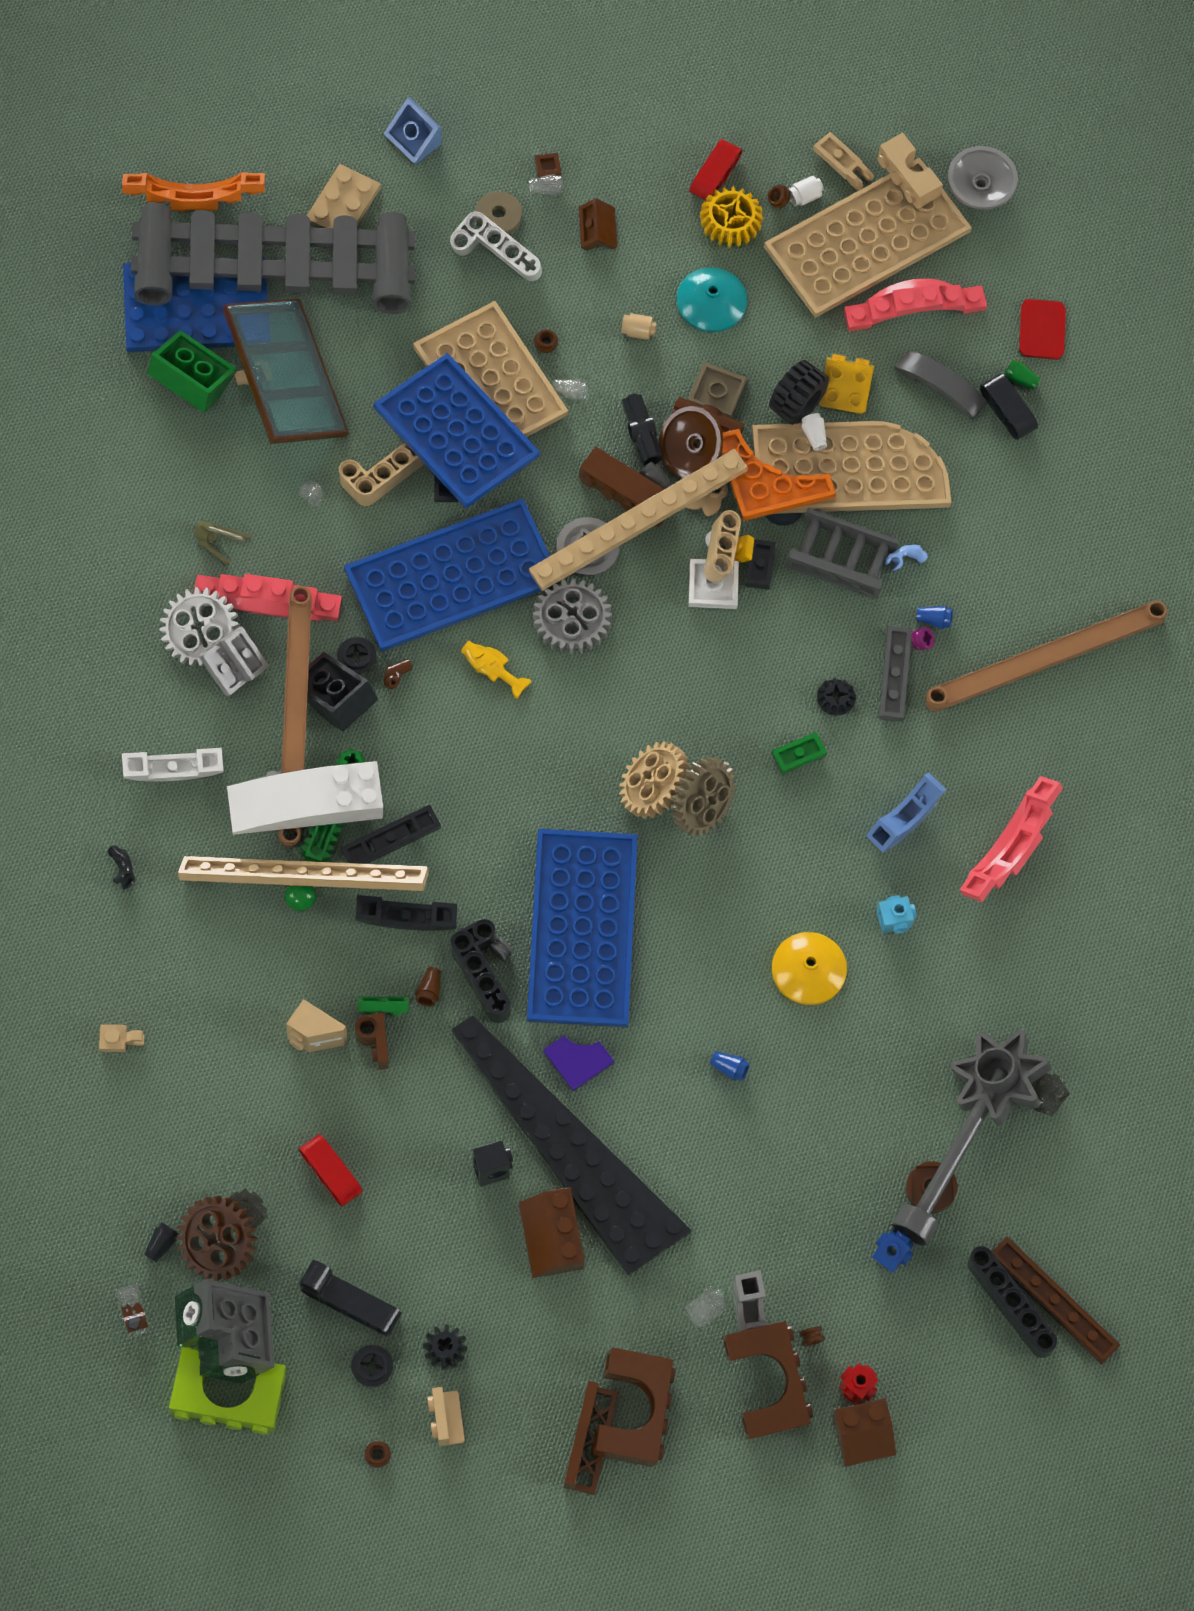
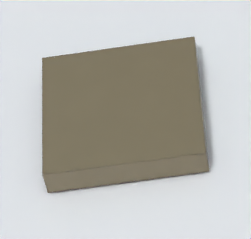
(718, 388)

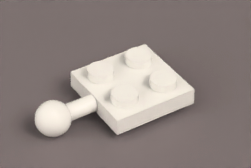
(711, 594)

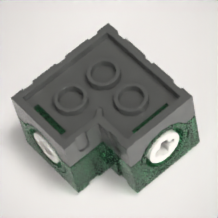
(227, 1328)

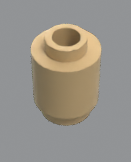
(638, 326)

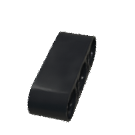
(1008, 406)

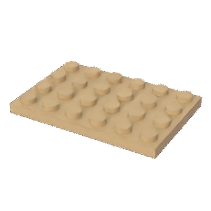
(499, 364)

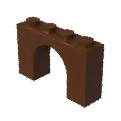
(653, 1377)
(790, 1409)

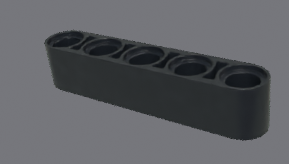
(1013, 1314)

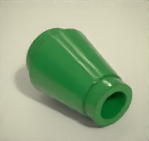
(1021, 375)

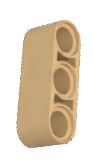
(718, 555)

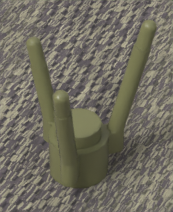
(209, 532)

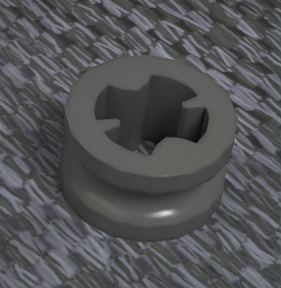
(501, 949)

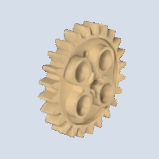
(653, 779)

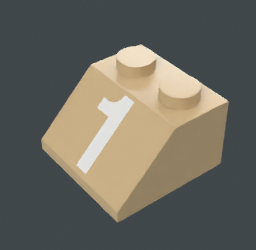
(314, 1029)

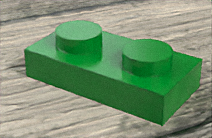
(799, 753)
(392, 1004)

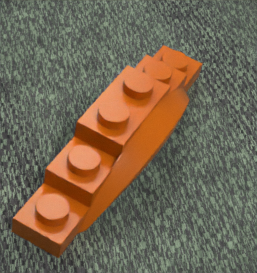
(193, 196)

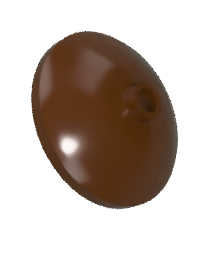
(681, 437)

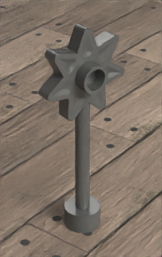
(994, 1082)

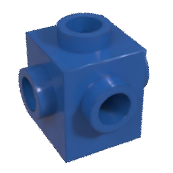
(885, 1253)

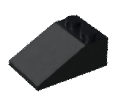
(338, 691)

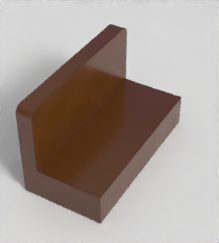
(597, 225)

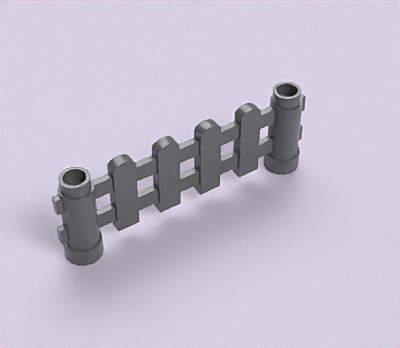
(156, 265)

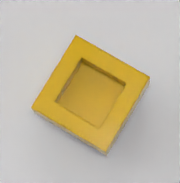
(744, 549)

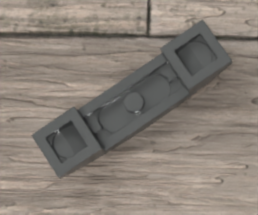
(942, 380)

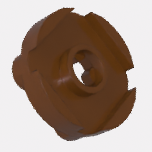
(921, 1177)

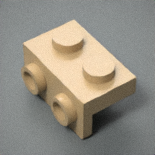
(448, 1418)

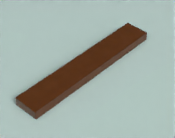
(1055, 1301)

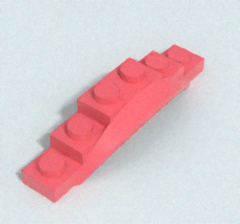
(914, 297)
(268, 595)
(1015, 842)

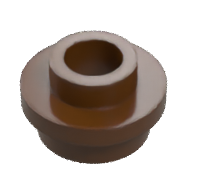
(779, 196)
(546, 335)
(377, 1446)

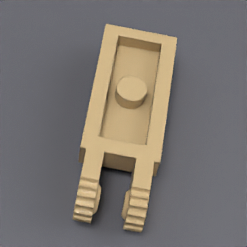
(842, 160)

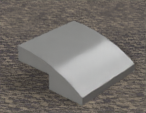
(233, 661)

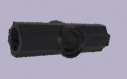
(642, 429)

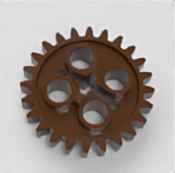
(207, 1258)

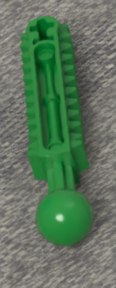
(318, 847)

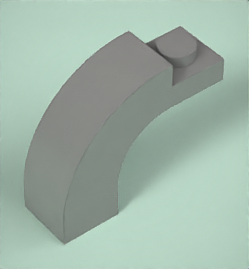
(748, 1300)

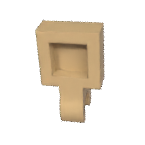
(115, 1038)

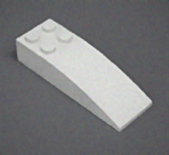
(306, 798)

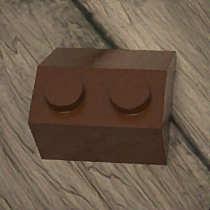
(864, 1432)

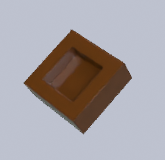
(547, 164)

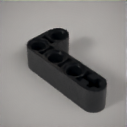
(484, 973)
(348, 1299)

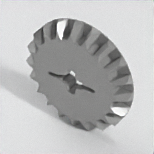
(579, 528)

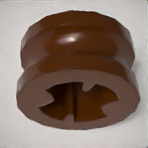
(812, 1336)

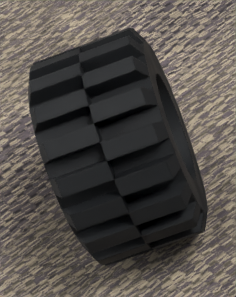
(798, 392)

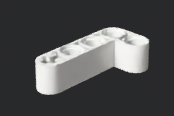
(500, 249)

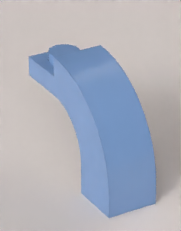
(908, 815)

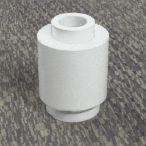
(806, 191)

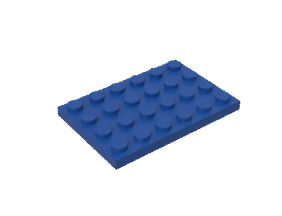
(190, 310)
(456, 430)

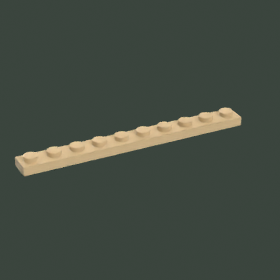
(638, 519)
(303, 873)

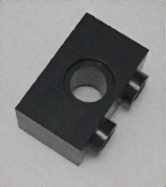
(492, 1163)

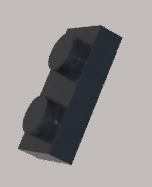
(761, 565)

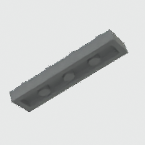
(895, 673)

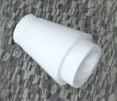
(814, 429)

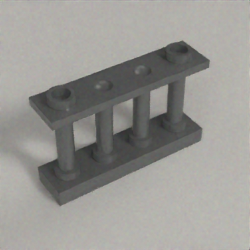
(824, 567)

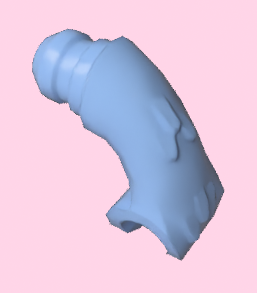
(911, 551)

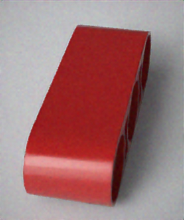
(716, 169)
(330, 1170)

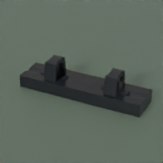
(392, 836)

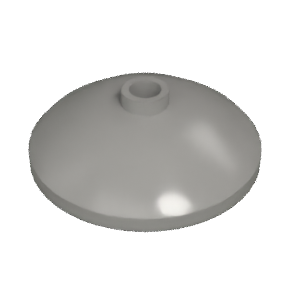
(984, 167)

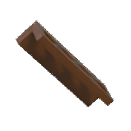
(580, 1438)

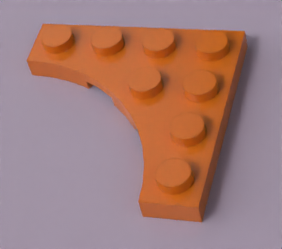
(768, 490)

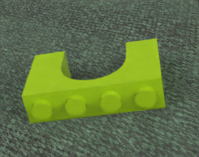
(256, 1412)

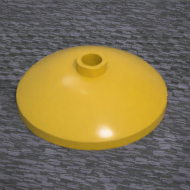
(809, 983)

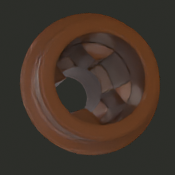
(429, 987)

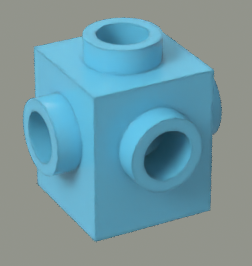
(896, 914)

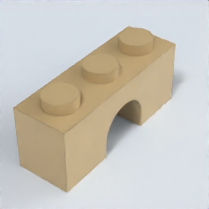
(917, 186)

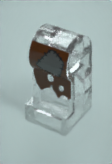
(132, 1310)

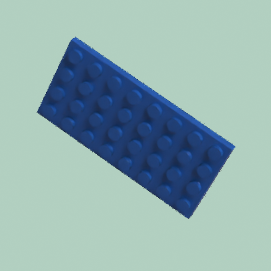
(448, 575)
(582, 928)

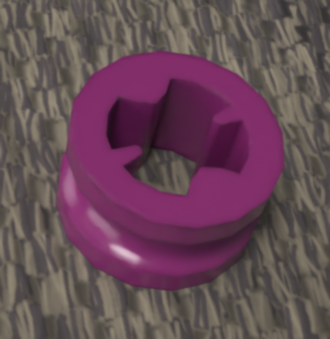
(922, 639)

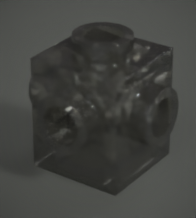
(1050, 1092)
(253, 1204)

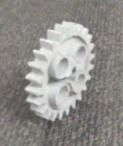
(179, 635)

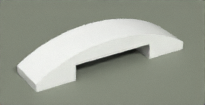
(172, 766)

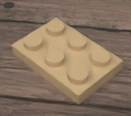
(344, 194)

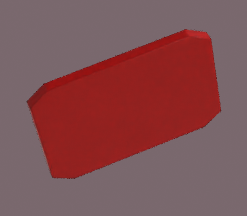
(1042, 329)

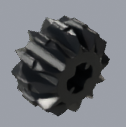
(443, 1338)

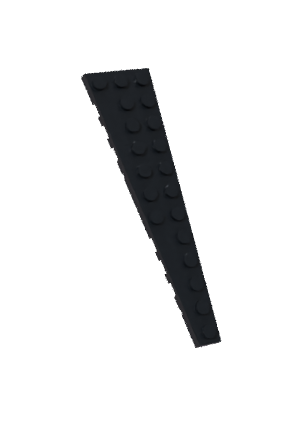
(608, 1193)

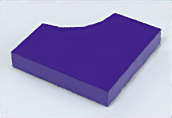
(577, 1062)

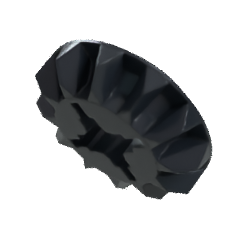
(364, 648)
(829, 704)
(365, 1356)

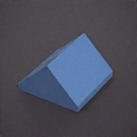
(414, 131)

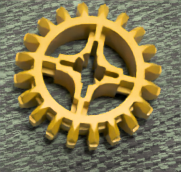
(722, 207)

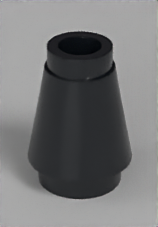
(160, 1242)

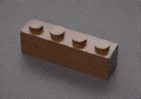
(616, 480)

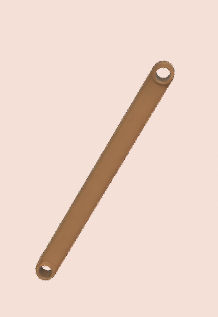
(1046, 656)
(296, 692)

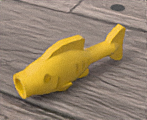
(491, 663)

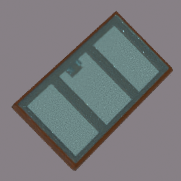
(285, 371)

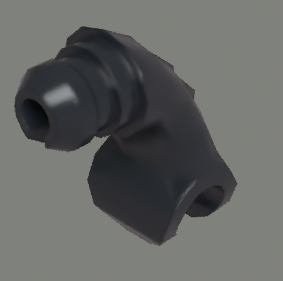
(122, 860)

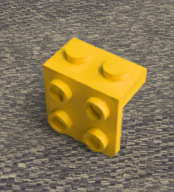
(847, 384)

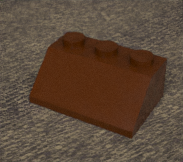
(552, 1233)

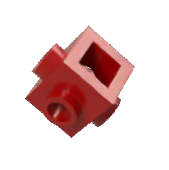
(852, 1390)

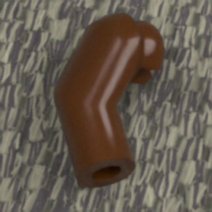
(394, 672)

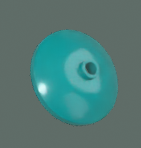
(707, 310)

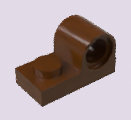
(377, 1037)

